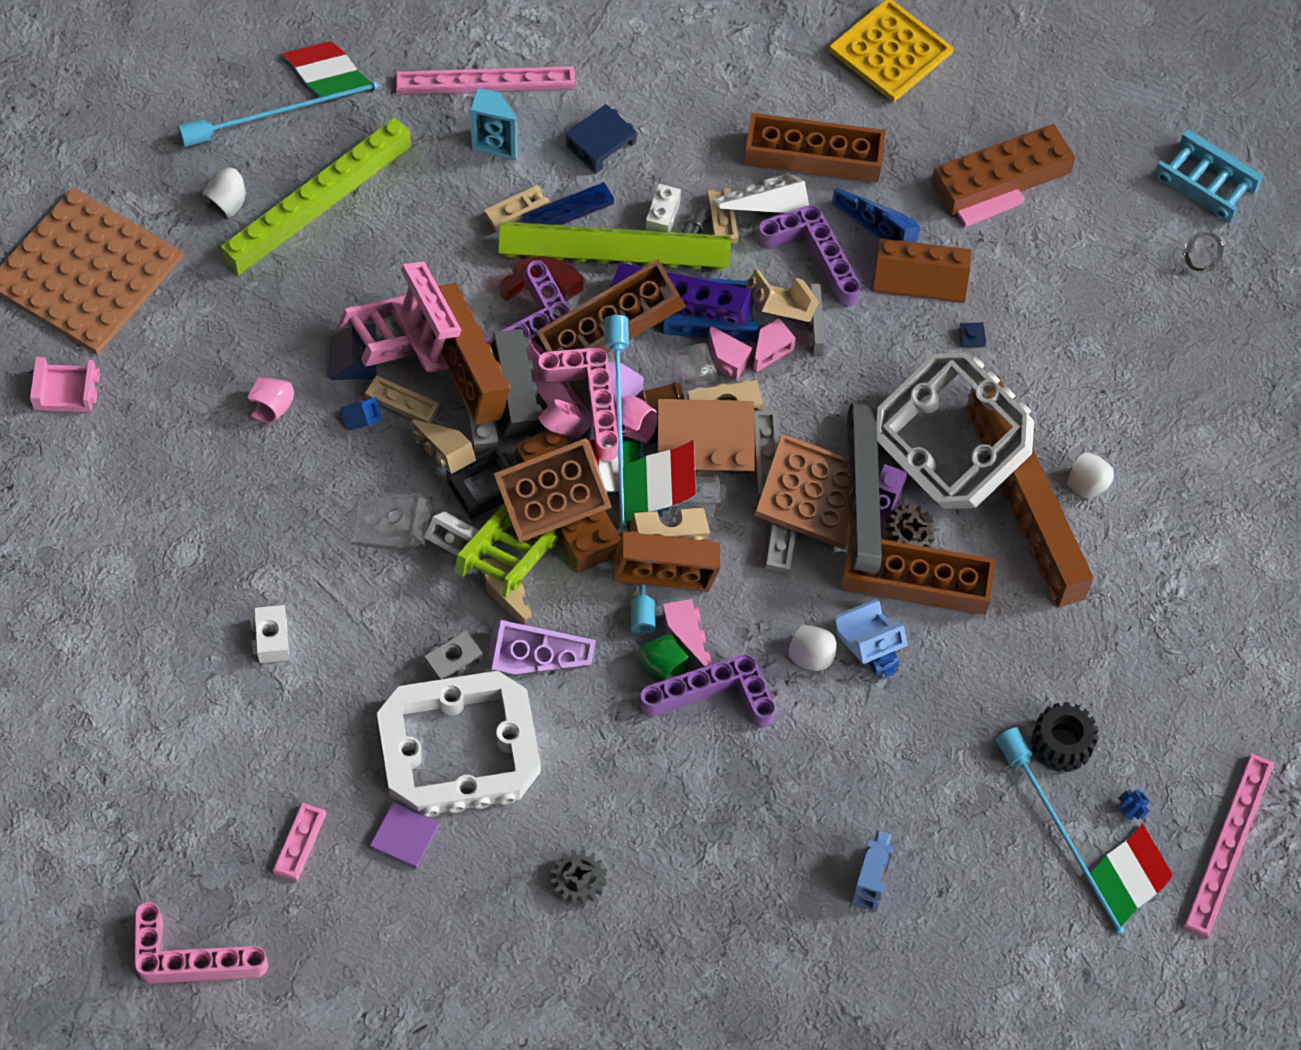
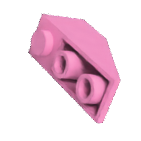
(682, 622)

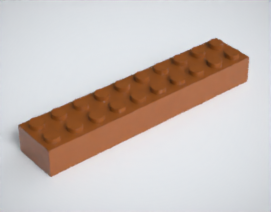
(1037, 512)

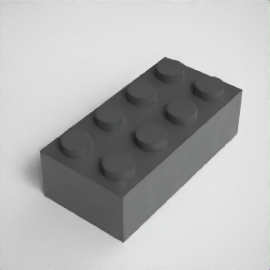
(521, 408)

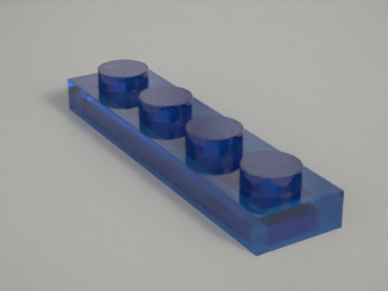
(571, 207)

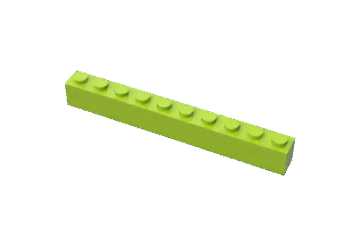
(316, 196)
(614, 244)

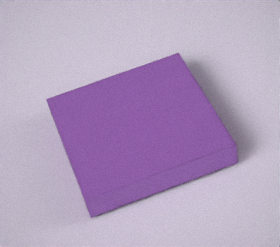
(404, 835)

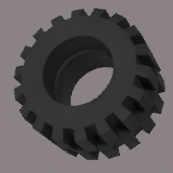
(1069, 719)

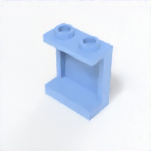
(869, 632)

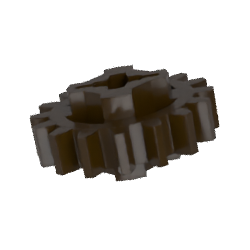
(911, 526)

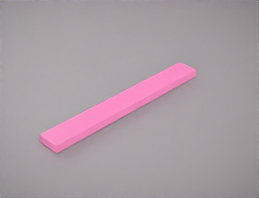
(493, 79)
(1228, 846)

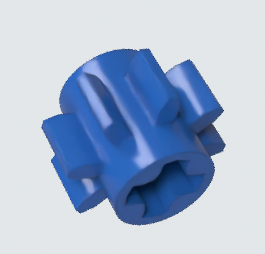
(885, 665)
(1133, 804)

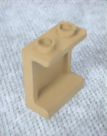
(793, 303)

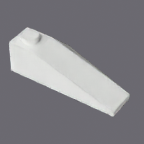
(777, 194)

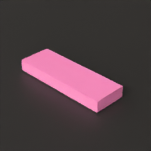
(990, 208)
(299, 842)

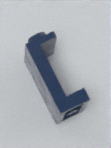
(599, 137)

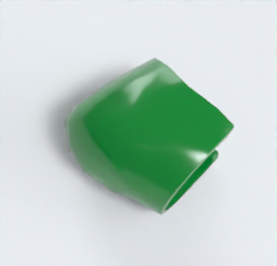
(663, 657)

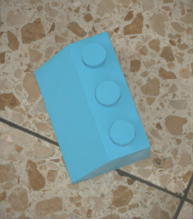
(493, 125)

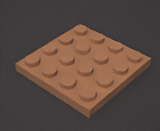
(807, 492)

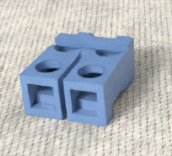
(874, 866)

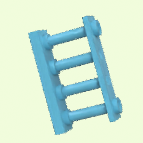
(1220, 161)

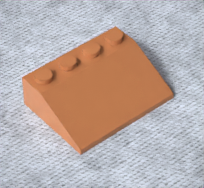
(719, 429)
(553, 490)

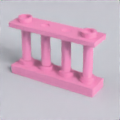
(436, 310)
(381, 351)

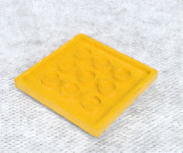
(891, 49)

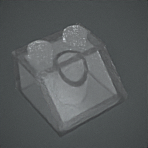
(706, 495)

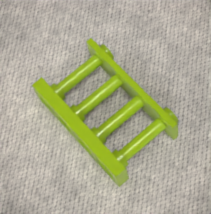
(482, 544)

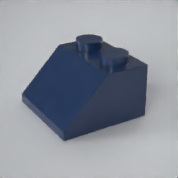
(346, 355)

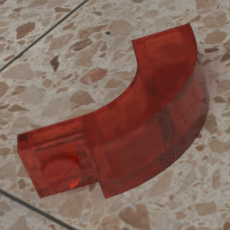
(566, 277)

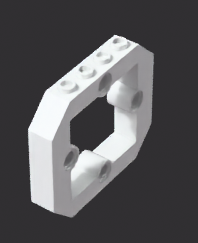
(981, 477)
(447, 796)

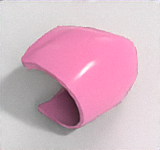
(272, 398)
(638, 418)

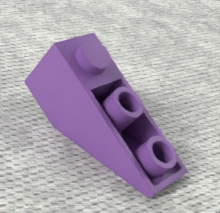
(890, 489)

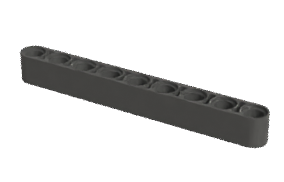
(863, 488)

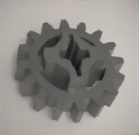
(587, 874)

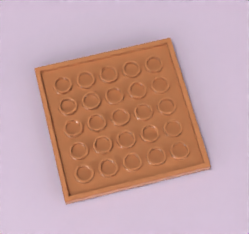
(86, 270)

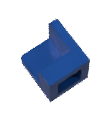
(361, 413)

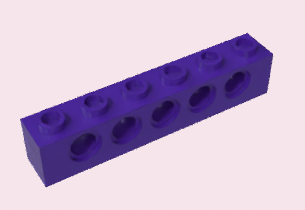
(693, 290)

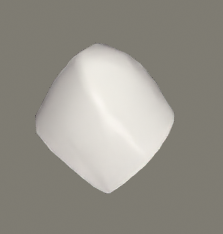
(226, 191)
(1090, 475)
(812, 648)

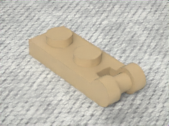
(513, 207)
(722, 219)

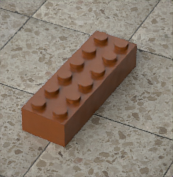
(815, 147)
(1003, 168)
(642, 297)
(472, 362)
(588, 539)
(925, 577)

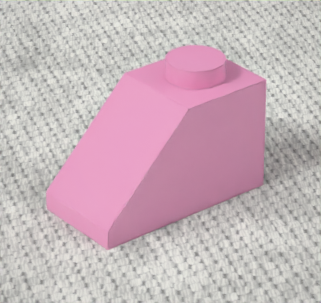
(773, 343)
(728, 353)

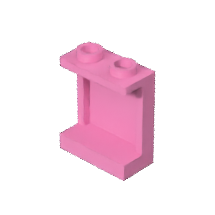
(64, 386)

